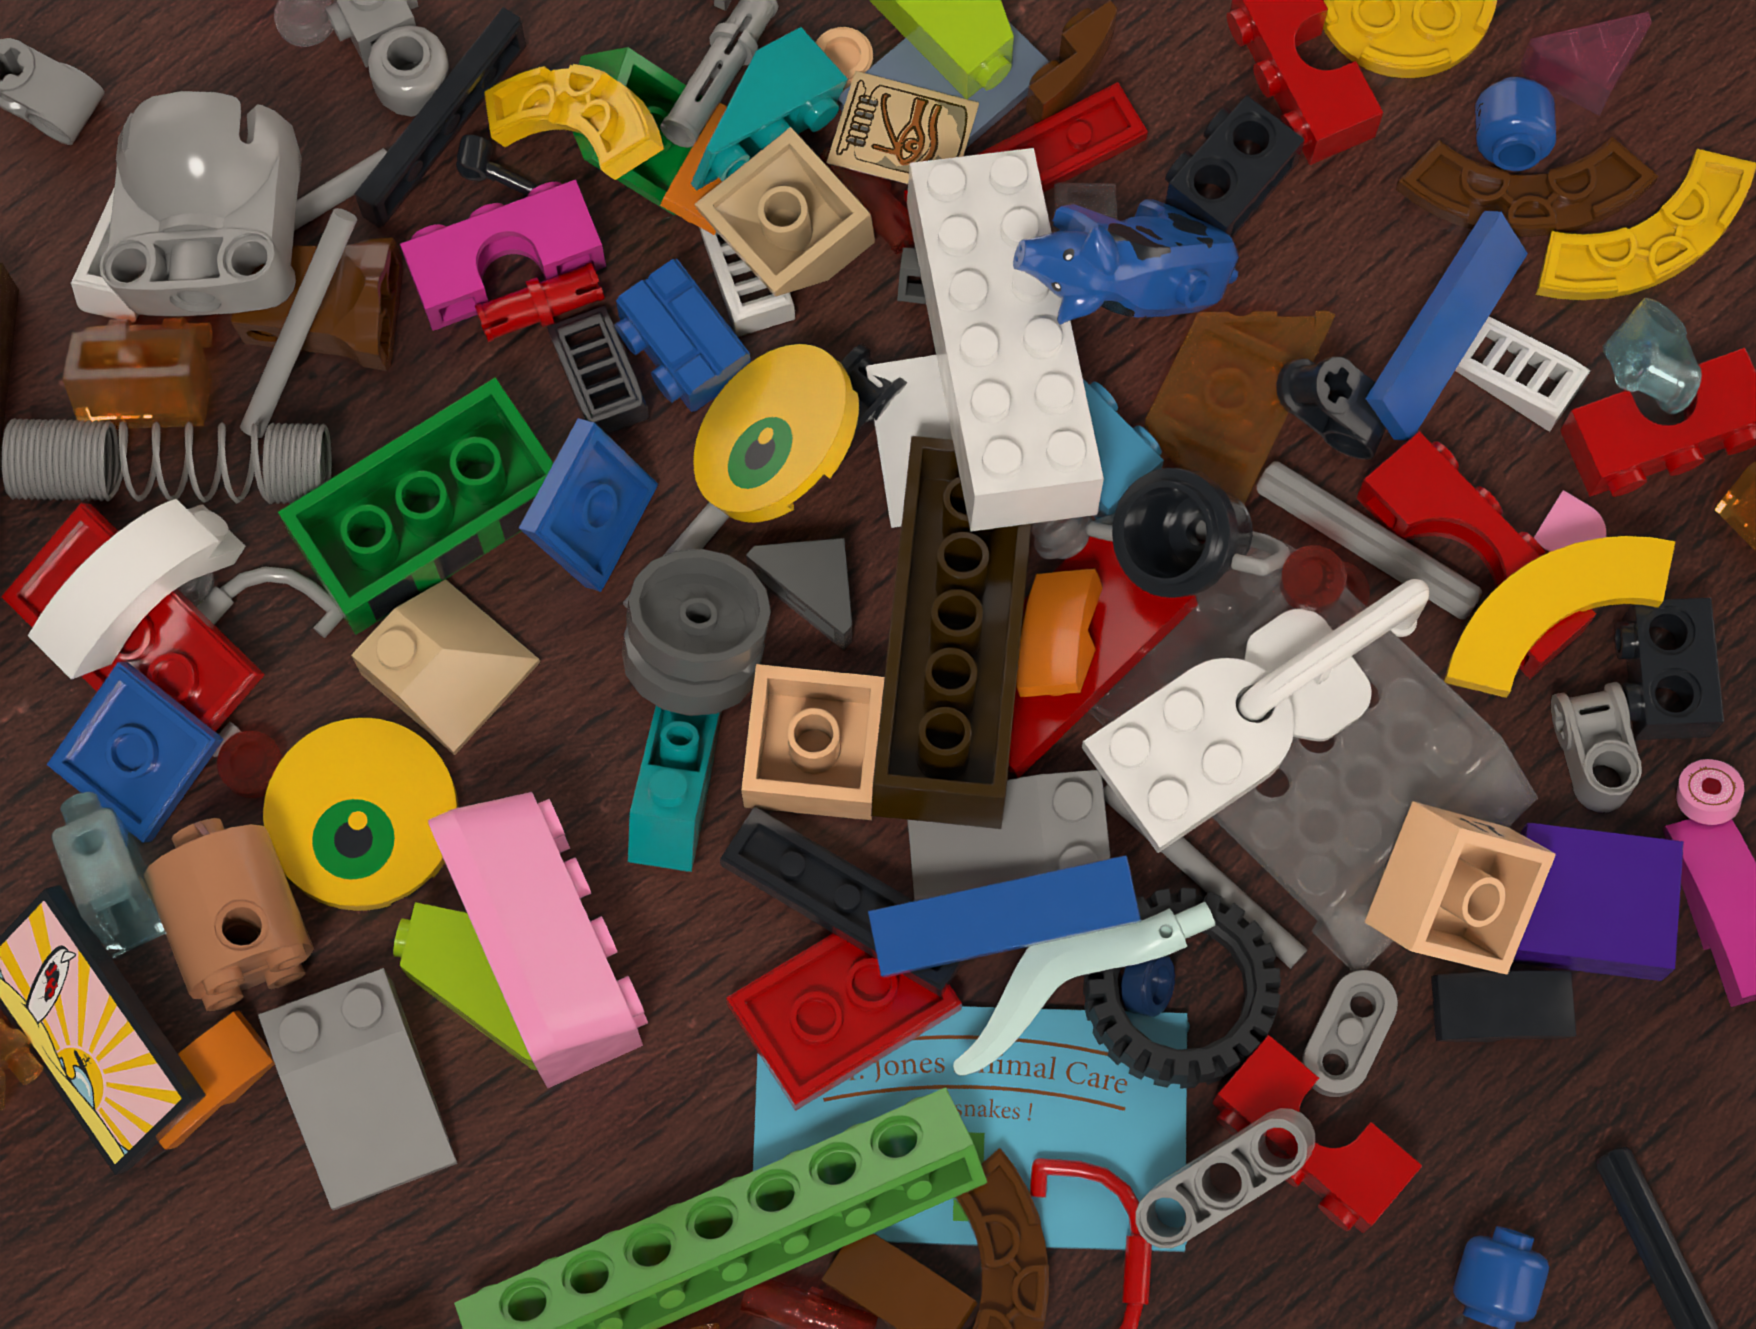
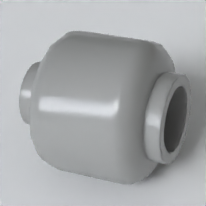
(407, 68)

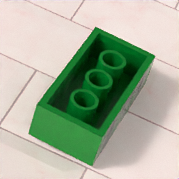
(420, 506)

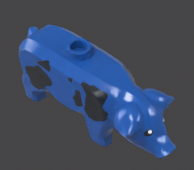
(1134, 266)

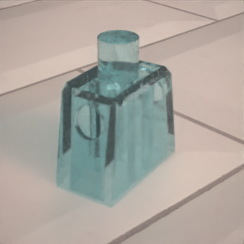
(106, 874)

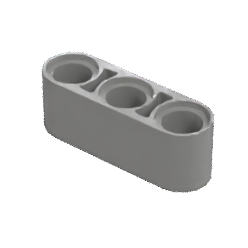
(1200, 1197)

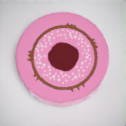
(1710, 792)

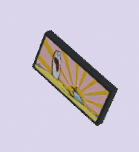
(91, 1032)

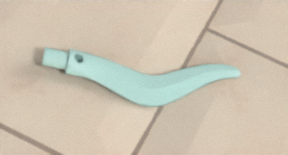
(1053, 963)

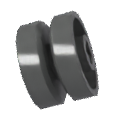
(695, 631)

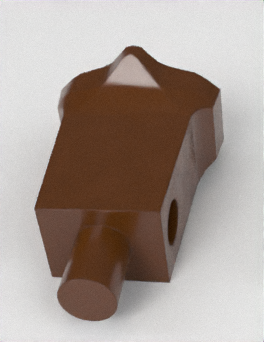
(356, 310)

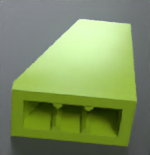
(960, 38)
(449, 963)

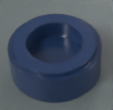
(1148, 986)

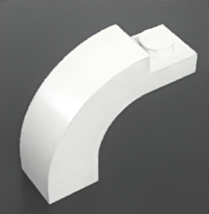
(126, 580)

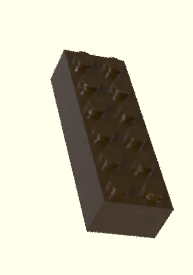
(949, 654)

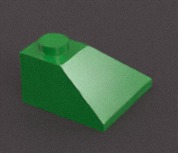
(659, 94)

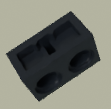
(1242, 177)
(1687, 671)

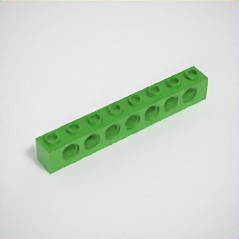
(745, 1228)

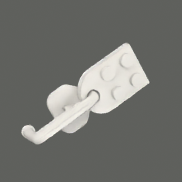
(1196, 752)

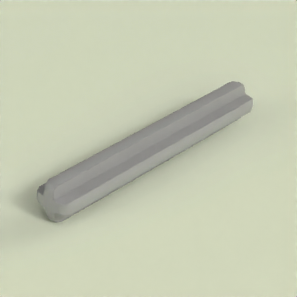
(1367, 538)

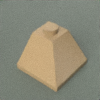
(788, 216)
(444, 663)

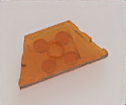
(1221, 393)

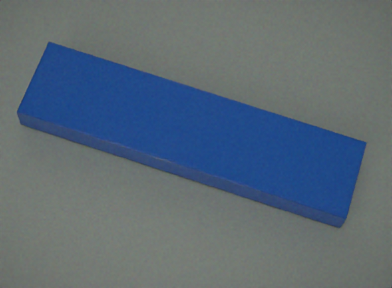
(1447, 326)
(1004, 916)

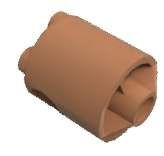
(224, 889)

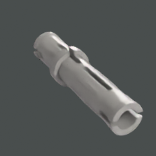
(688, 115)

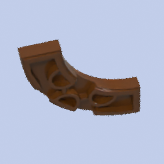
(1532, 204)
(1009, 1248)

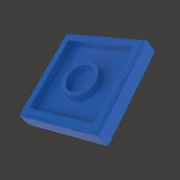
(589, 505)
(135, 751)

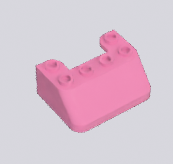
(539, 934)

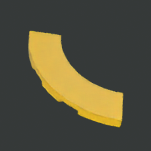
(576, 101)
(1656, 249)
(1548, 591)

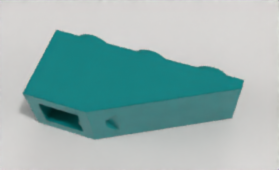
(782, 88)
(672, 789)

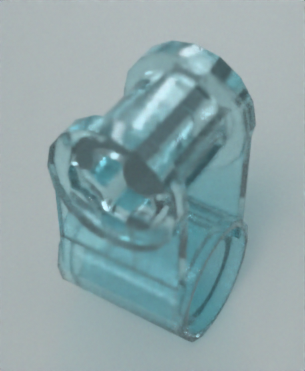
(1654, 357)

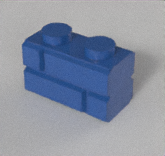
(680, 335)

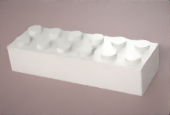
(1000, 353)

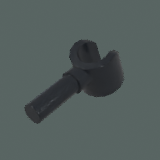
(475, 165)

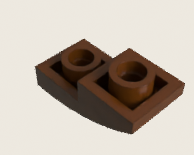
(1081, 52)
(897, 1287)

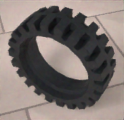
(1219, 1058)

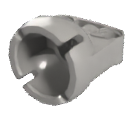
(202, 207)

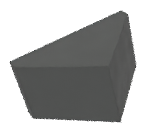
(810, 581)

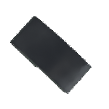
(1503, 1006)

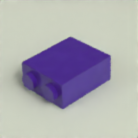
(1605, 904)

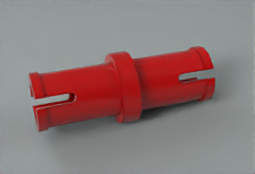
(539, 302)

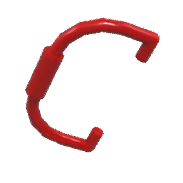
(1137, 1250)

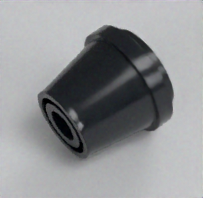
(1158, 536)

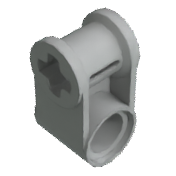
(47, 92)
(1597, 732)

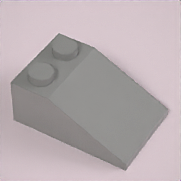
(1045, 828)
(358, 1088)

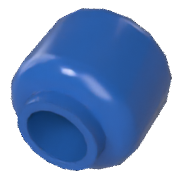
(1515, 123)
(1501, 1278)

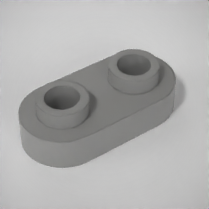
(1348, 1035)

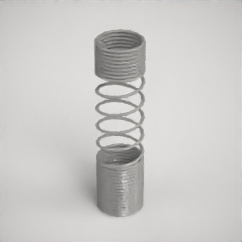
(83, 461)

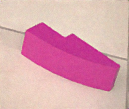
(1722, 900)

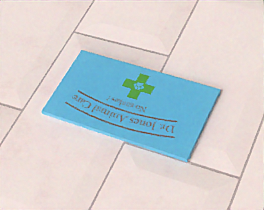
(1040, 1099)

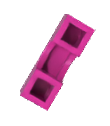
(545, 226)

